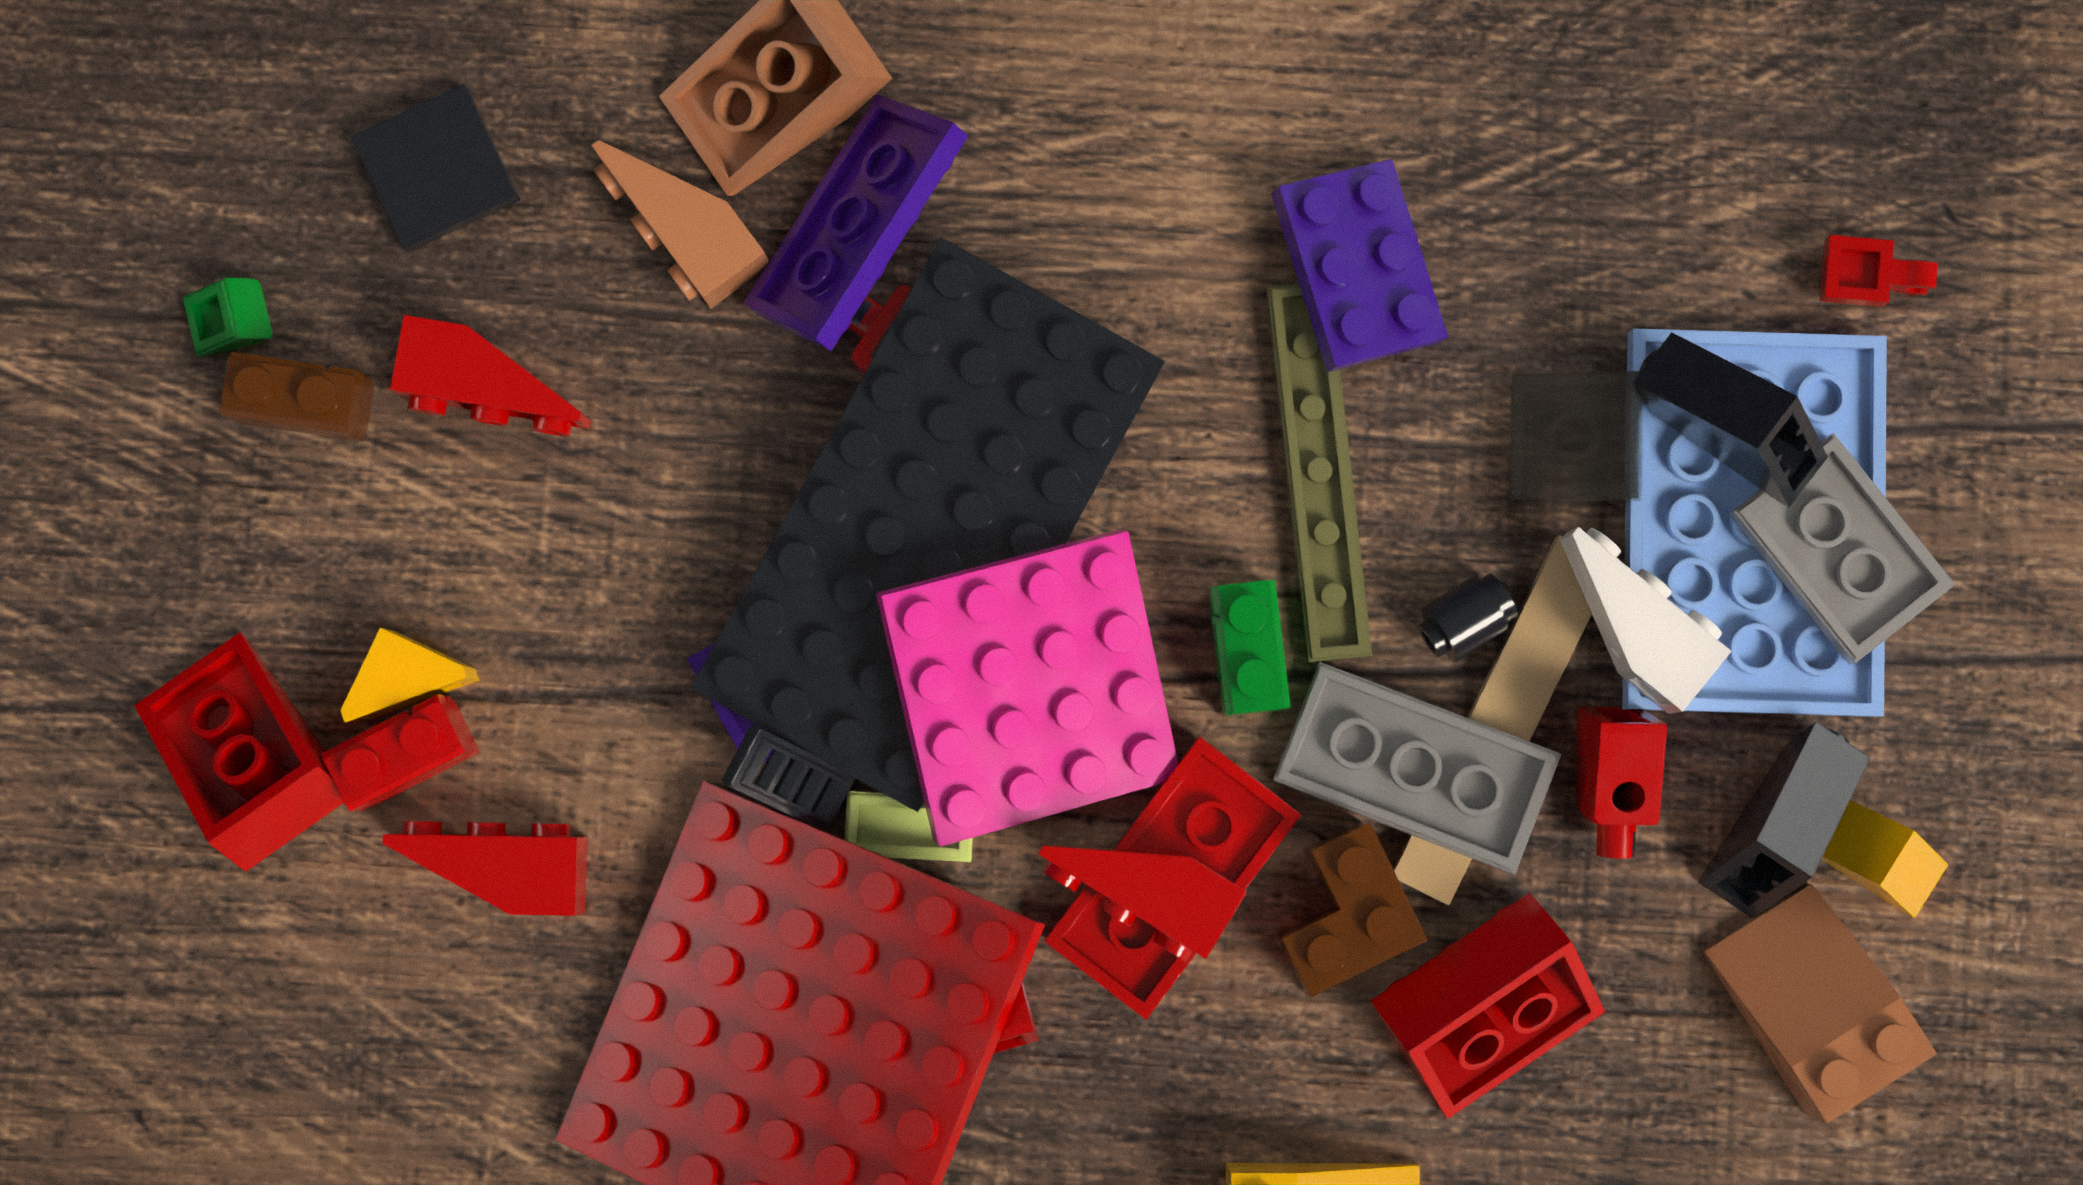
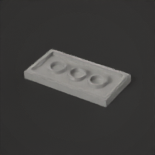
(1417, 768)

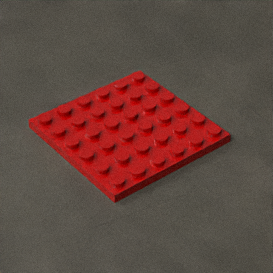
(796, 1013)

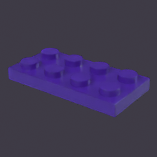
(855, 220)

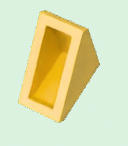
(400, 675)
(1884, 858)

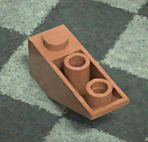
(697, 228)

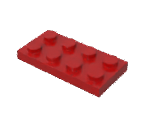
(1202, 812)

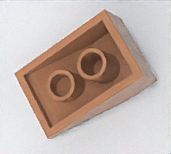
(773, 87)
(1818, 1004)

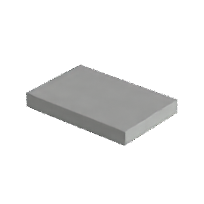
(1845, 554)

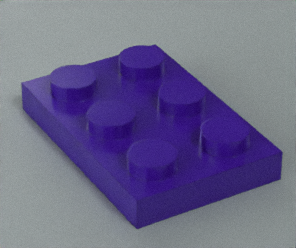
(1359, 265)

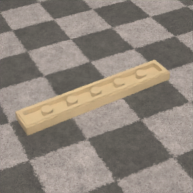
(1511, 698)

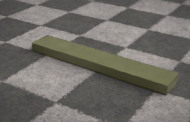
(1318, 485)

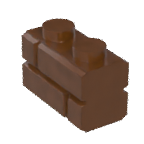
(297, 396)

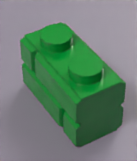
(1248, 648)

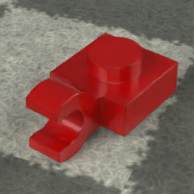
(1865, 272)

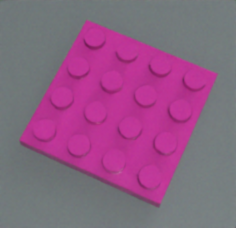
(1029, 686)

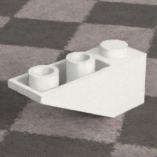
(1646, 635)

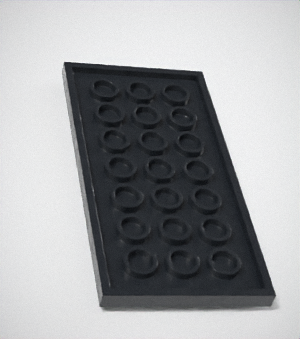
(953, 454)

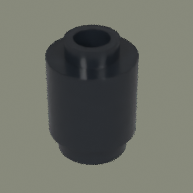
(1466, 617)

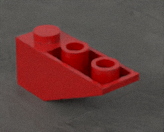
(457, 368)
(508, 871)
(1165, 890)

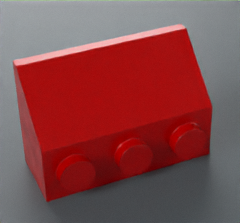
(1489, 1004)

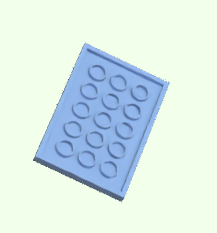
(1695, 547)

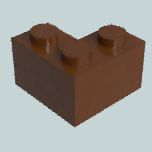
(1367, 915)

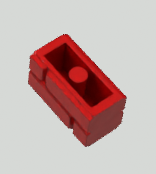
(400, 753)

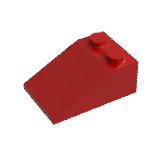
(239, 753)

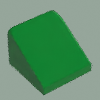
(227, 316)

